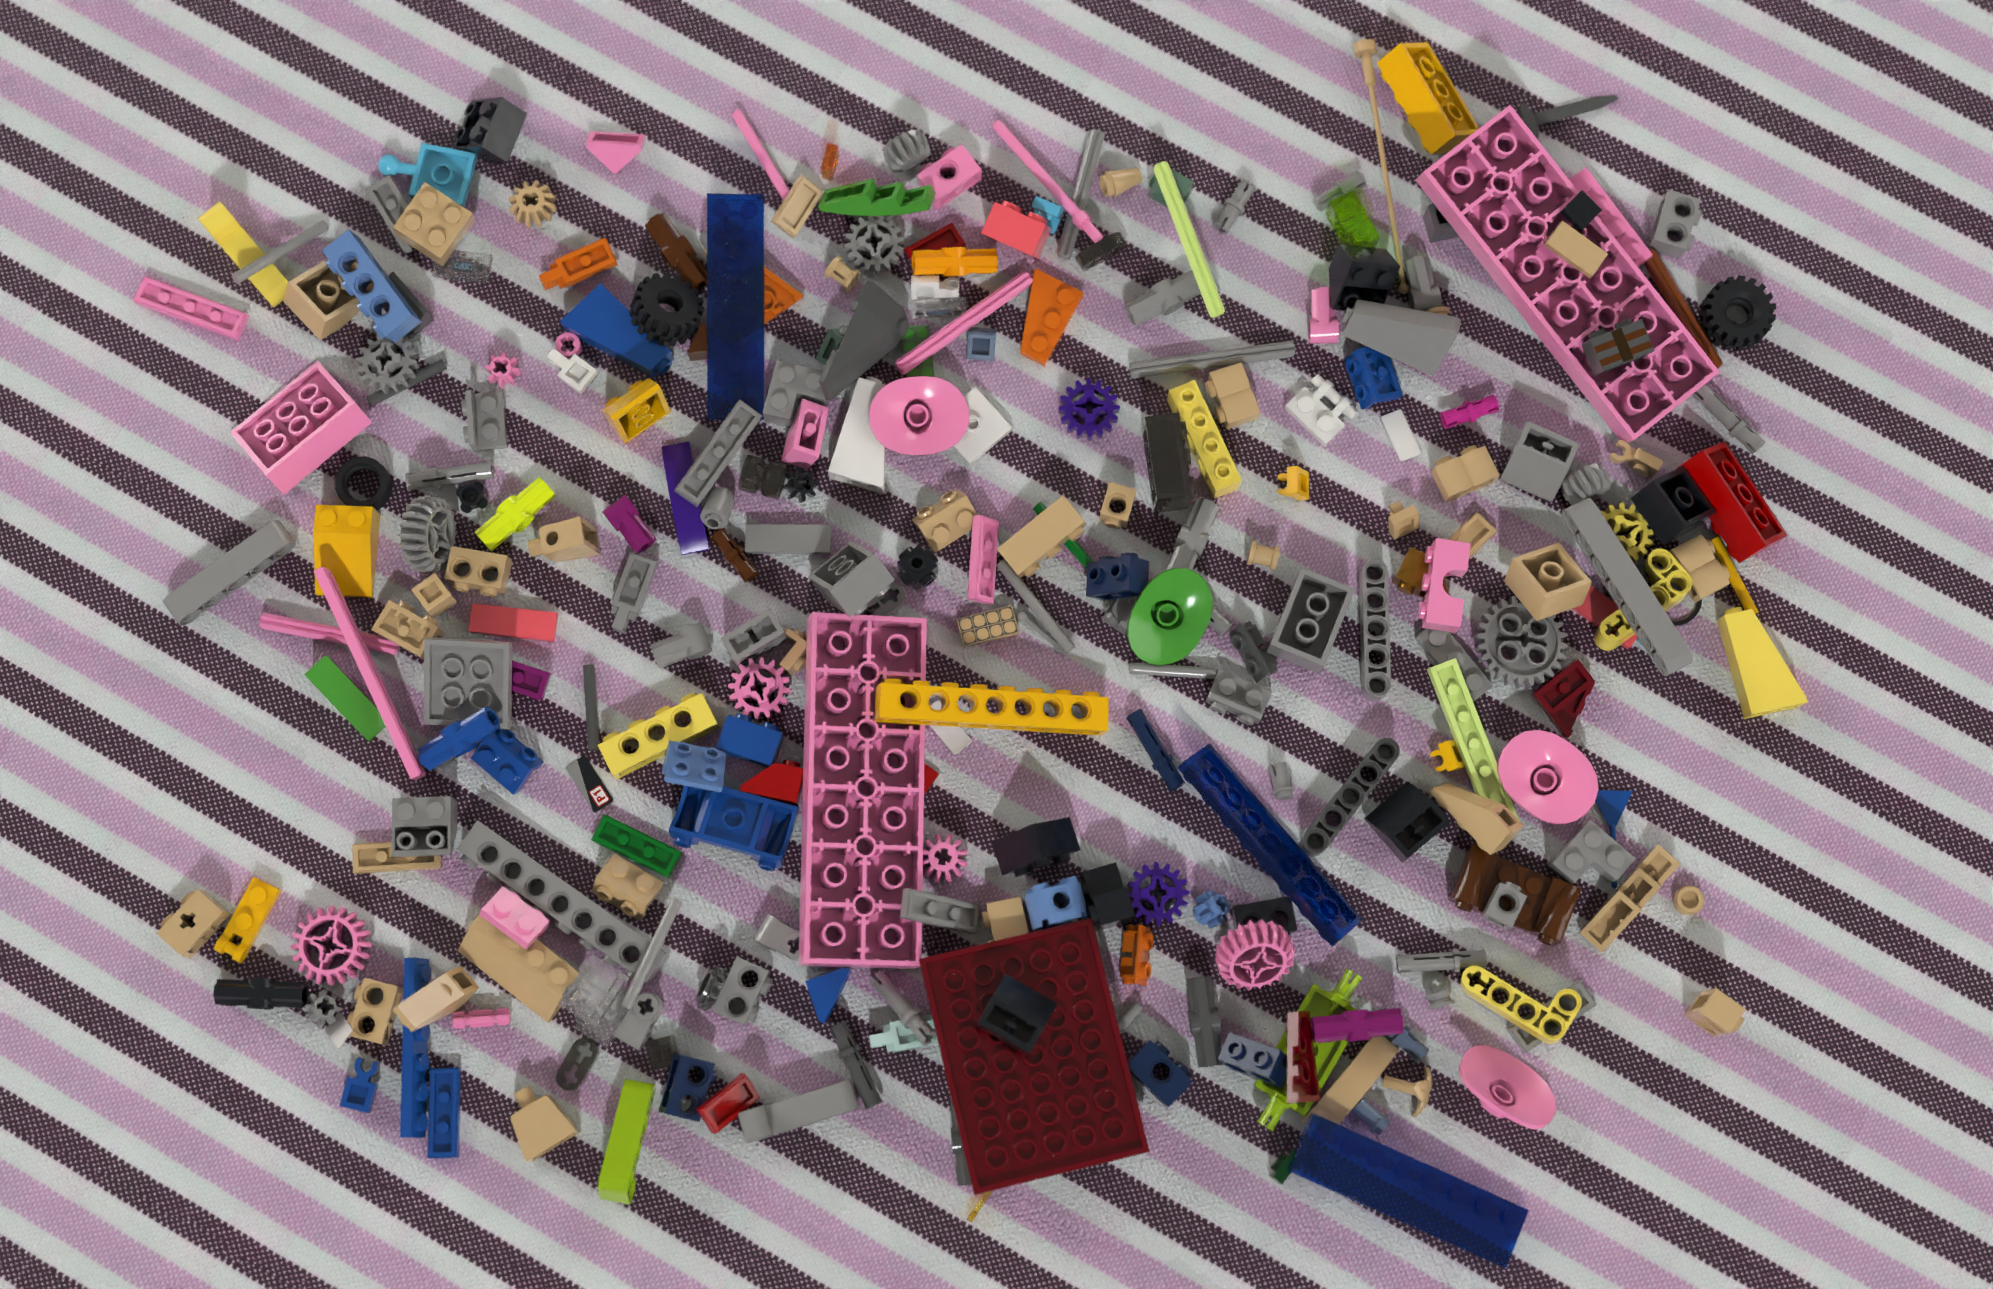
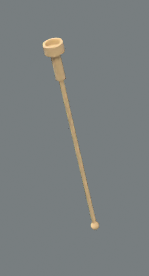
(1365, 50)

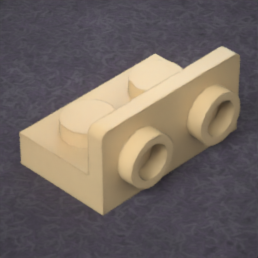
(405, 628)

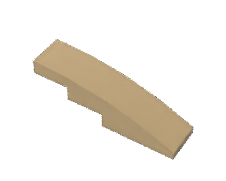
(1629, 898)

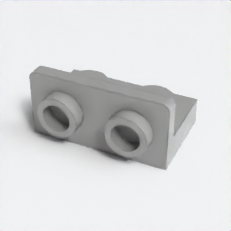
(485, 420)
(1238, 697)

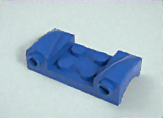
(735, 823)

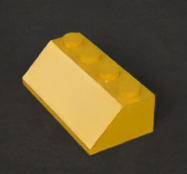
(1427, 96)

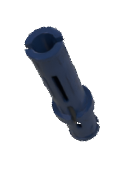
(1161, 760)

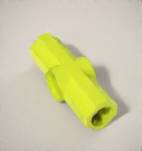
(515, 514)

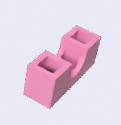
(1439, 609)

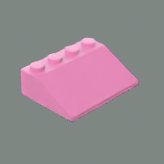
(300, 427)

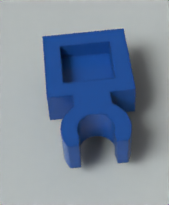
(360, 1091)

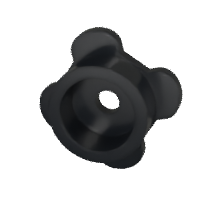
(466, 491)

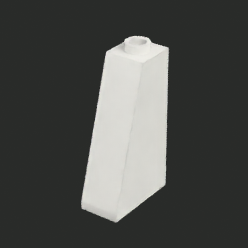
(858, 454)

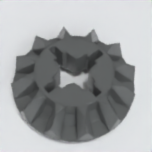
(710, 988)

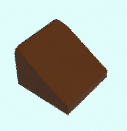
(698, 347)

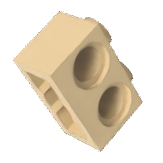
(480, 564)
(381, 1013)
(1716, 1013)

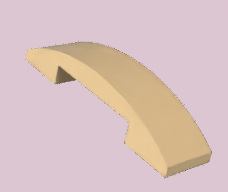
(1355, 1080)

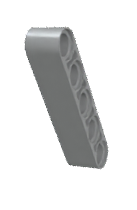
(229, 572)
(1378, 617)

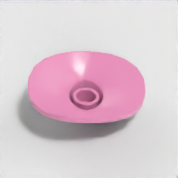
(919, 415)
(1548, 777)
(1507, 1087)

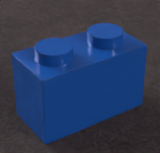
(750, 741)

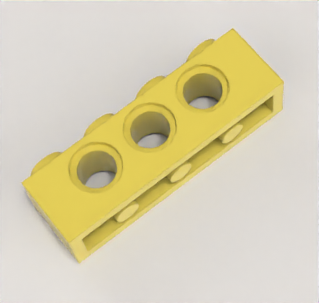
(1204, 440)
(649, 750)

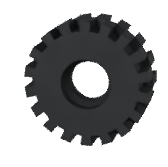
(1748, 297)
(661, 323)

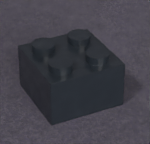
(1673, 505)

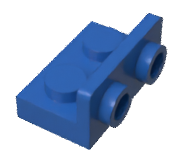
(1372, 377)

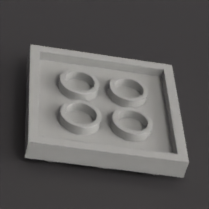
(465, 678)

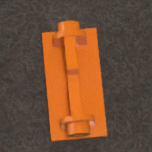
(1139, 942)

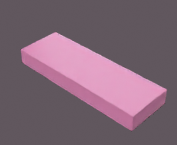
(983, 559)

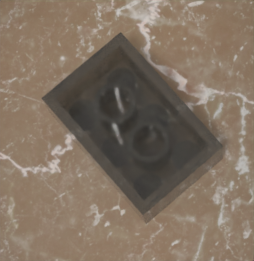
(1167, 462)

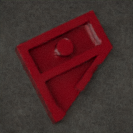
(1565, 696)

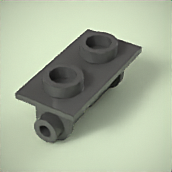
(1246, 641)

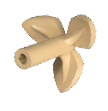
(1420, 1089)

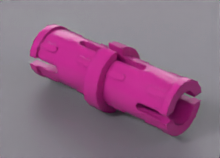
(1469, 411)

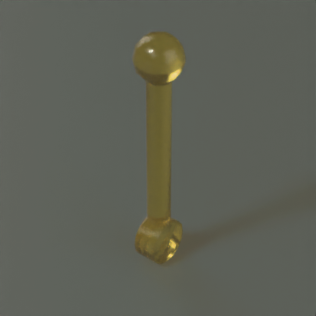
(979, 1205)

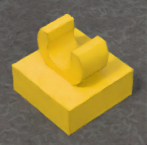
(1297, 483)
(1451, 756)

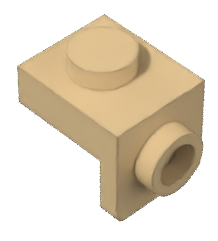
(796, 657)

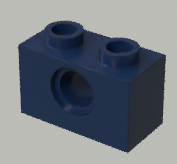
(1166, 1090)

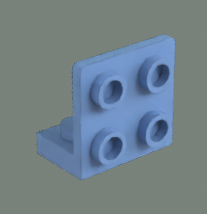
(694, 766)

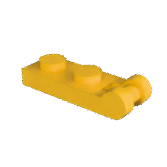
(248, 919)

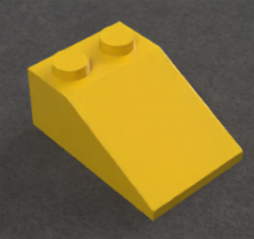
(636, 409)
(348, 546)

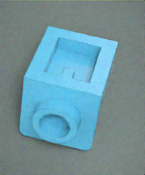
(1049, 211)

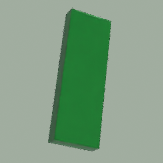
(636, 846)

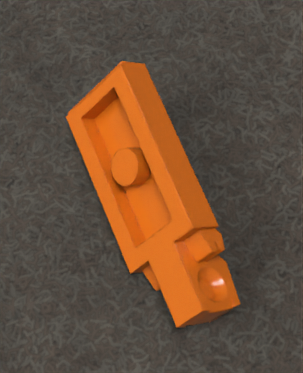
(579, 265)

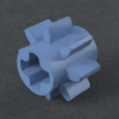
(1210, 909)

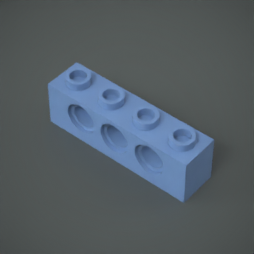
(400, 317)

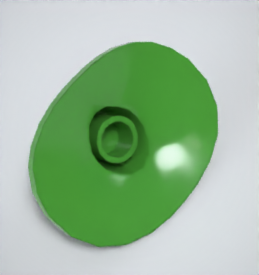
(1169, 616)

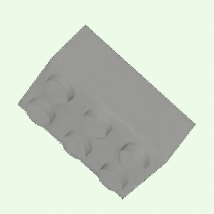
(852, 579)
(1310, 620)

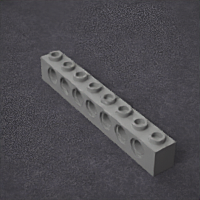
(482, 838)

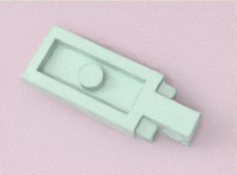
(899, 1038)

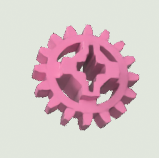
(748, 691)

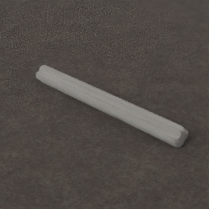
(1211, 359)

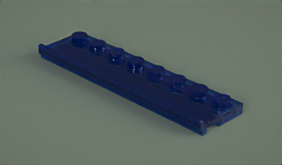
(1408, 1190)

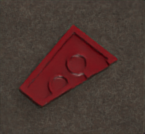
(1301, 1063)

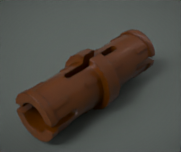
(734, 555)

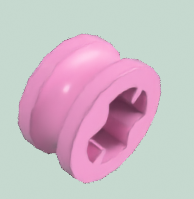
(568, 337)

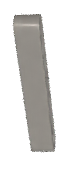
(1627, 587)

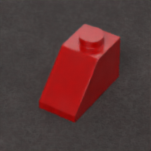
(777, 783)

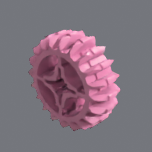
(307, 939)
(1255, 955)

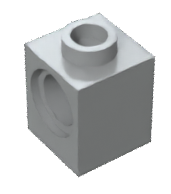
(1495, 914)

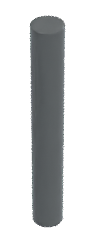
(421, 375)
(591, 707)

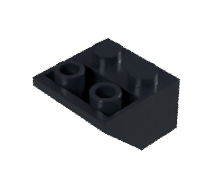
(490, 129)
(1360, 275)
(1407, 820)
(1016, 1015)

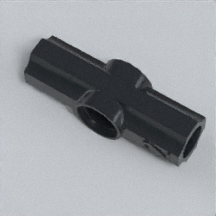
(260, 993)

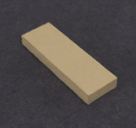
(378, 859)

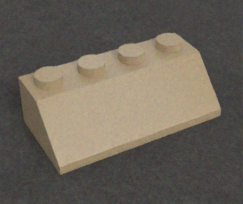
(530, 975)

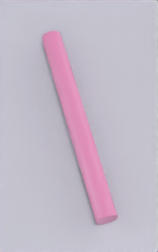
(761, 153)

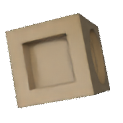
(1123, 495)
(434, 595)

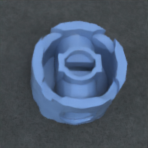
(1045, 914)

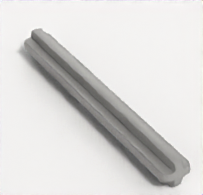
(1081, 191)

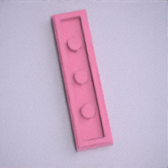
(191, 308)

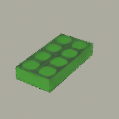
(914, 337)

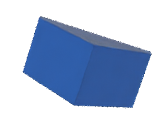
(826, 991)

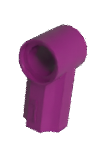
(626, 519)

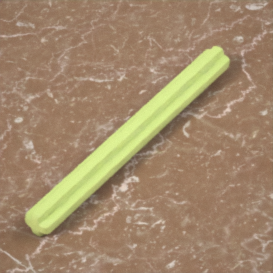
(1189, 239)

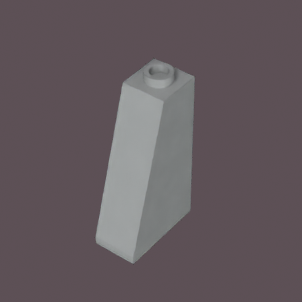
(1402, 333)

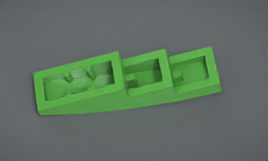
(869, 200)

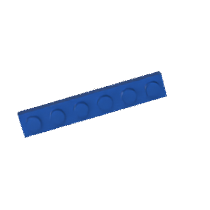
(414, 1057)

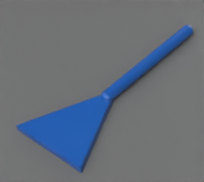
(1611, 805)

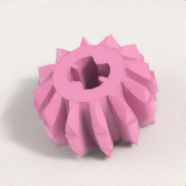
(952, 854)

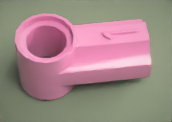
(1323, 320)

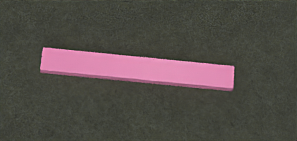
(370, 673)

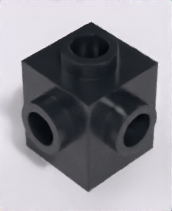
(917, 576)

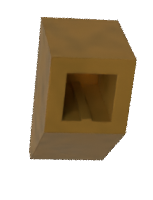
(1411, 574)

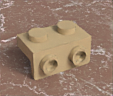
(945, 520)
(626, 887)

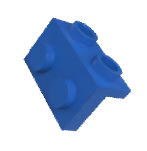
(506, 759)

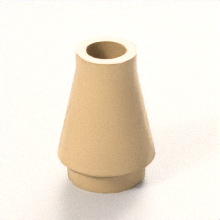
(1118, 181)

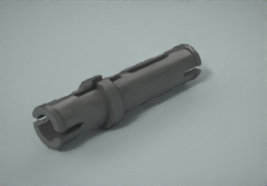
(853, 1060)

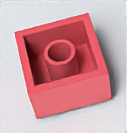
(1017, 230)

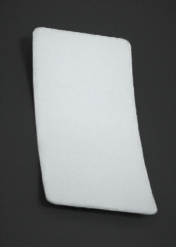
(953, 737)

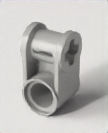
(777, 936)
(638, 1025)

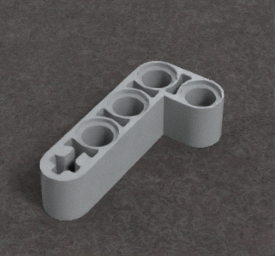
(798, 1111)

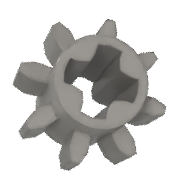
(326, 1003)

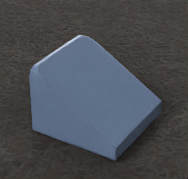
(981, 343)

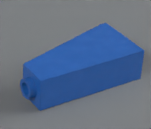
(607, 327)

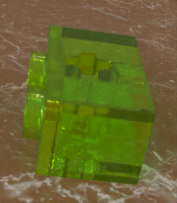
(1351, 221)

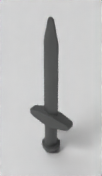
(1532, 119)

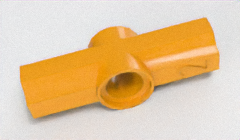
(954, 261)

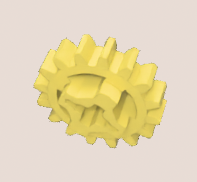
(1617, 522)

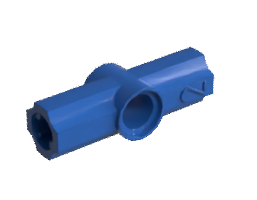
(458, 738)

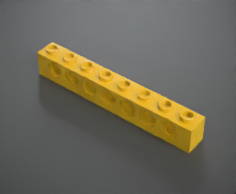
(890, 710)

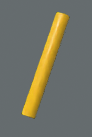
(1735, 579)

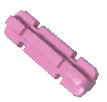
(481, 1018)

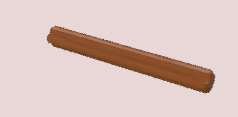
(1679, 305)

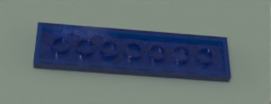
(735, 303)
(1270, 844)

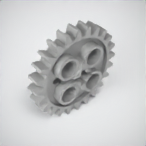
(1520, 667)

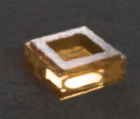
(830, 162)

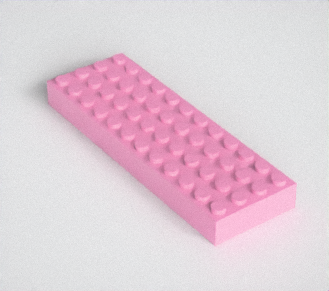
(1504, 205)
(860, 794)

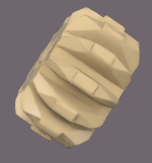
(536, 195)

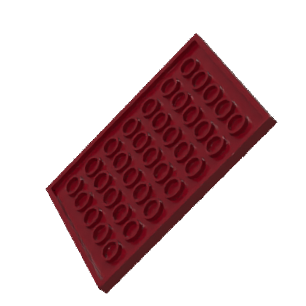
(1072, 1094)

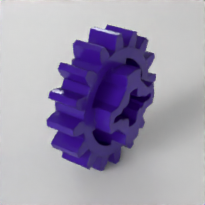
(1100, 409)
(1170, 894)

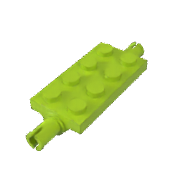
(1326, 1054)

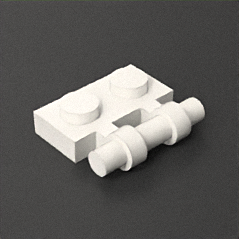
(1315, 415)

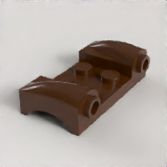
(1547, 902)

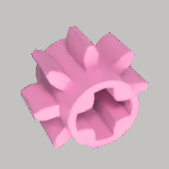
(499, 362)

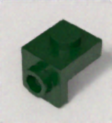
(1280, 1166)

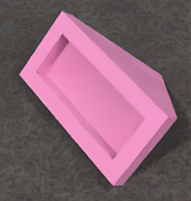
(615, 148)

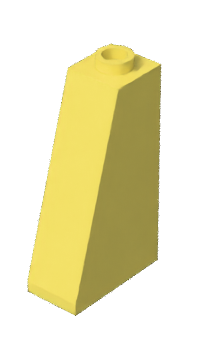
(1756, 666)

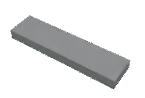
(718, 453)

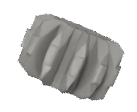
(906, 151)
(1586, 483)

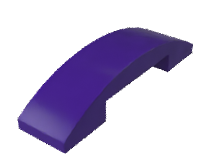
(688, 524)

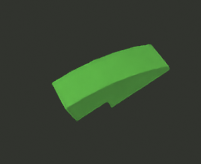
(346, 697)

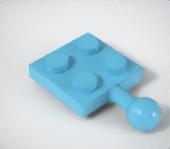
(440, 167)

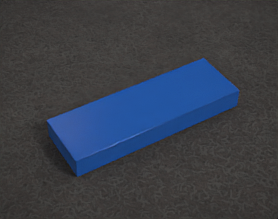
(444, 1113)

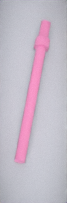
(1079, 217)

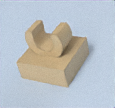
(1402, 520)

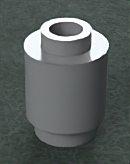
(717, 508)

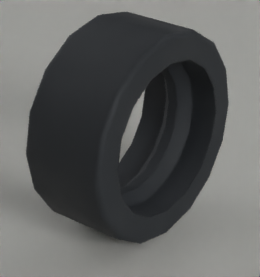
(354, 465)

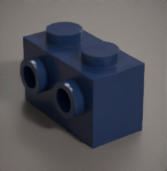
(1117, 577)

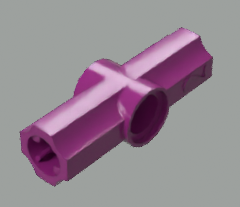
(1357, 1025)

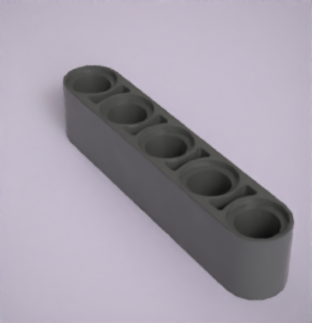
(1355, 784)

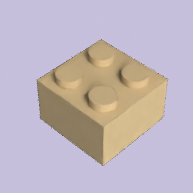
(433, 224)
(1547, 581)

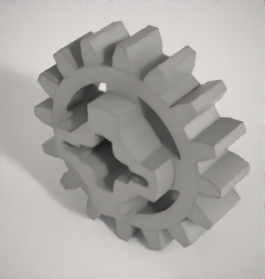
(862, 245)
(386, 361)

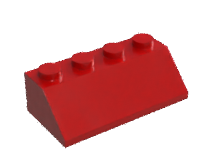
(1741, 511)

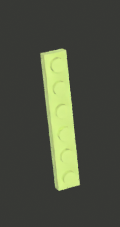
(1468, 732)

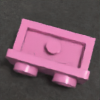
(515, 917)

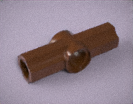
(677, 251)

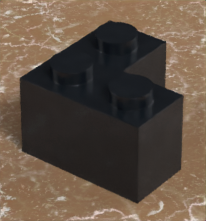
(1036, 846)
(1107, 897)

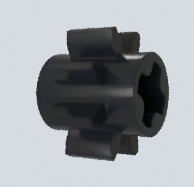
(792, 484)

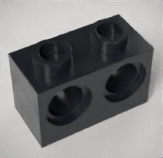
(1264, 911)

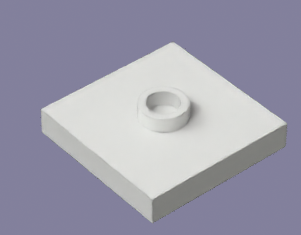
(984, 428)

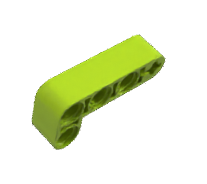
(625, 1142)

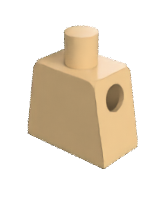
(566, 540)
(540, 1124)

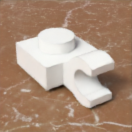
(929, 287)
(573, 372)

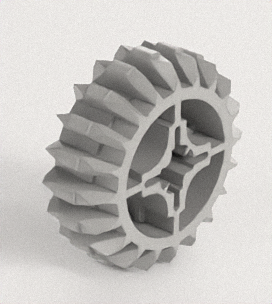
(427, 534)

